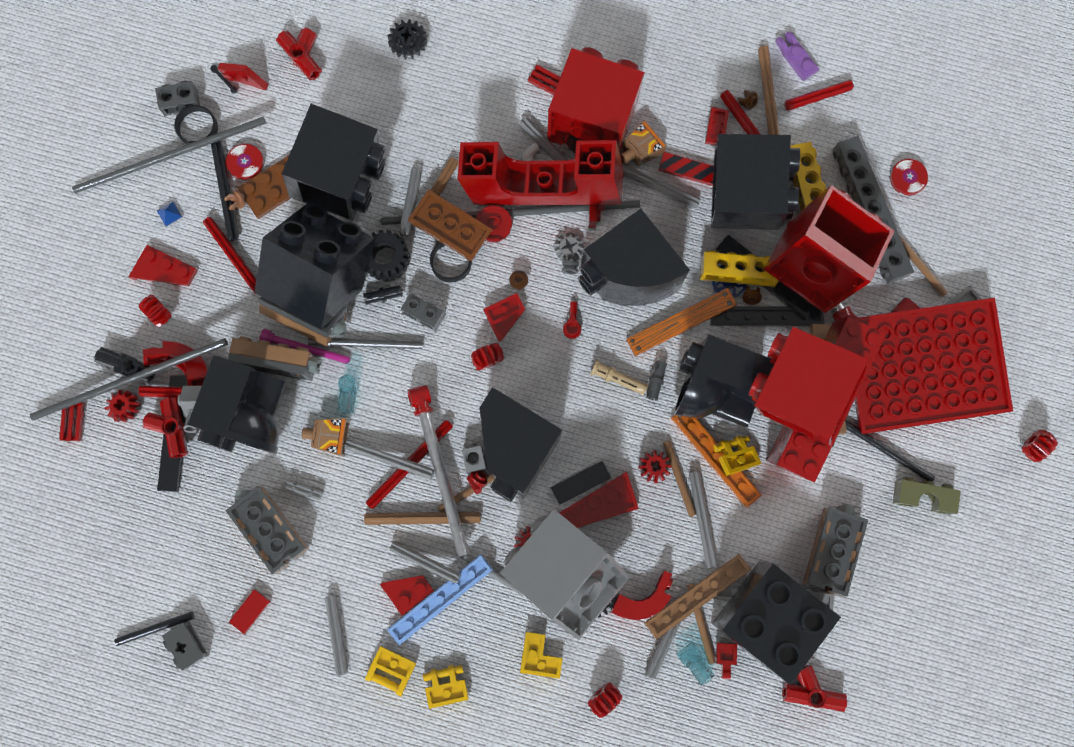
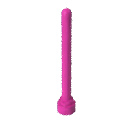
(267, 335)

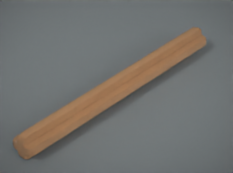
(768, 90)
(418, 518)

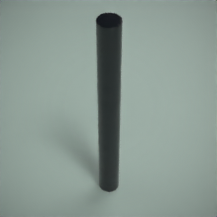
(154, 628)

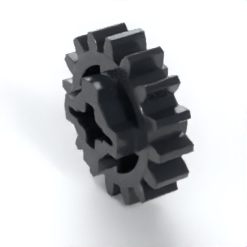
(401, 34)

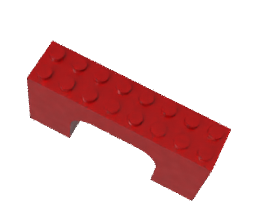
(496, 179)
(799, 452)

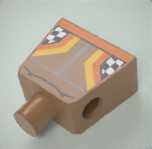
(642, 145)
(328, 435)

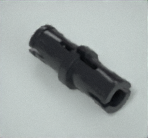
(383, 294)

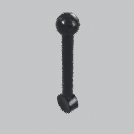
(233, 89)

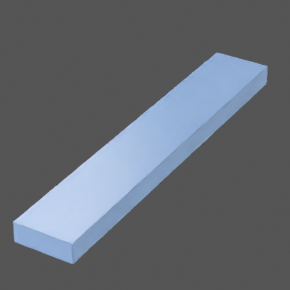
(439, 600)

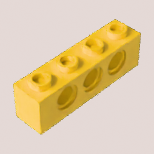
(812, 171)
(712, 272)

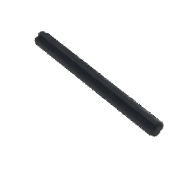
(224, 190)

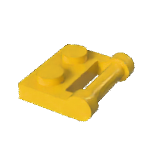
(393, 664)

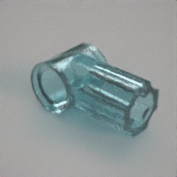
(347, 397)
(693, 660)

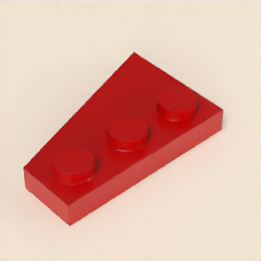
(160, 267)

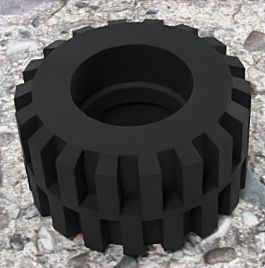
(397, 265)

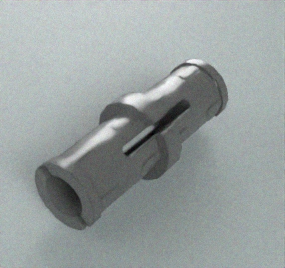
(656, 380)

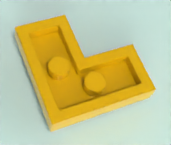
(535, 662)

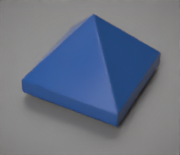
(169, 213)

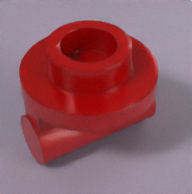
(477, 481)

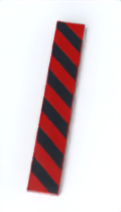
(687, 168)

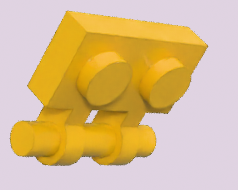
(739, 460)
(445, 693)

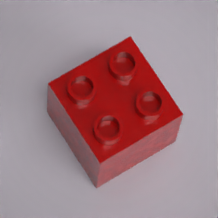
(594, 98)
(829, 249)
(808, 384)

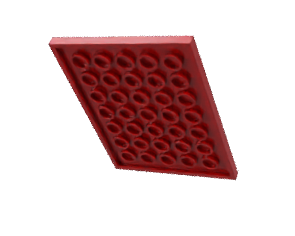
(935, 367)

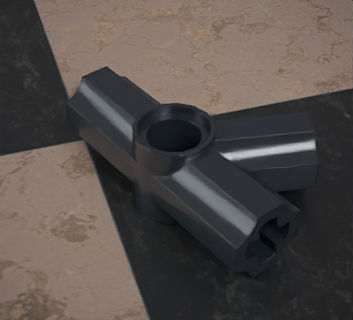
(121, 363)

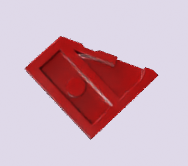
(242, 74)
(504, 315)
(407, 592)

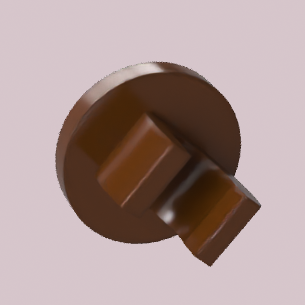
(749, 101)
(518, 280)
(752, 296)

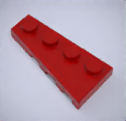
(606, 502)

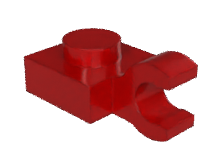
(726, 655)

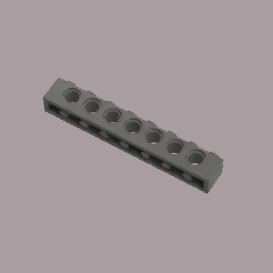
(854, 149)

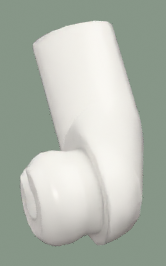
(528, 154)

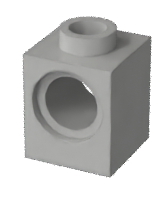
(480, 464)

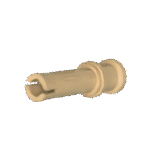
(609, 374)

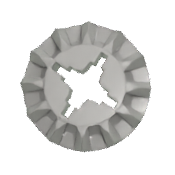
(565, 254)

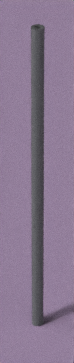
(168, 155)
(129, 379)

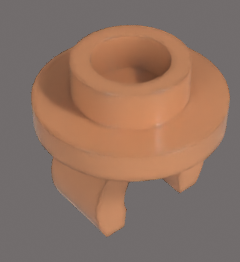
(237, 198)

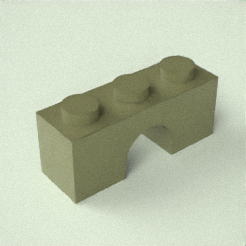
(943, 498)

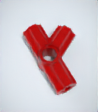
(301, 47)
(163, 423)
(808, 685)

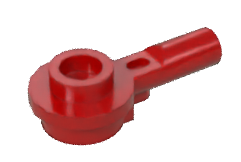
(572, 328)

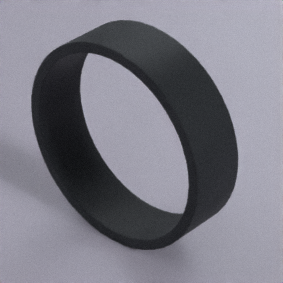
(190, 109)
(446, 279)

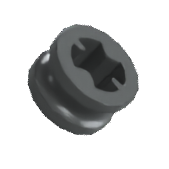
(570, 267)

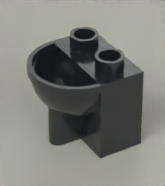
(719, 380)
(237, 407)

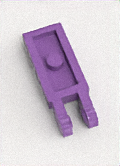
(797, 56)

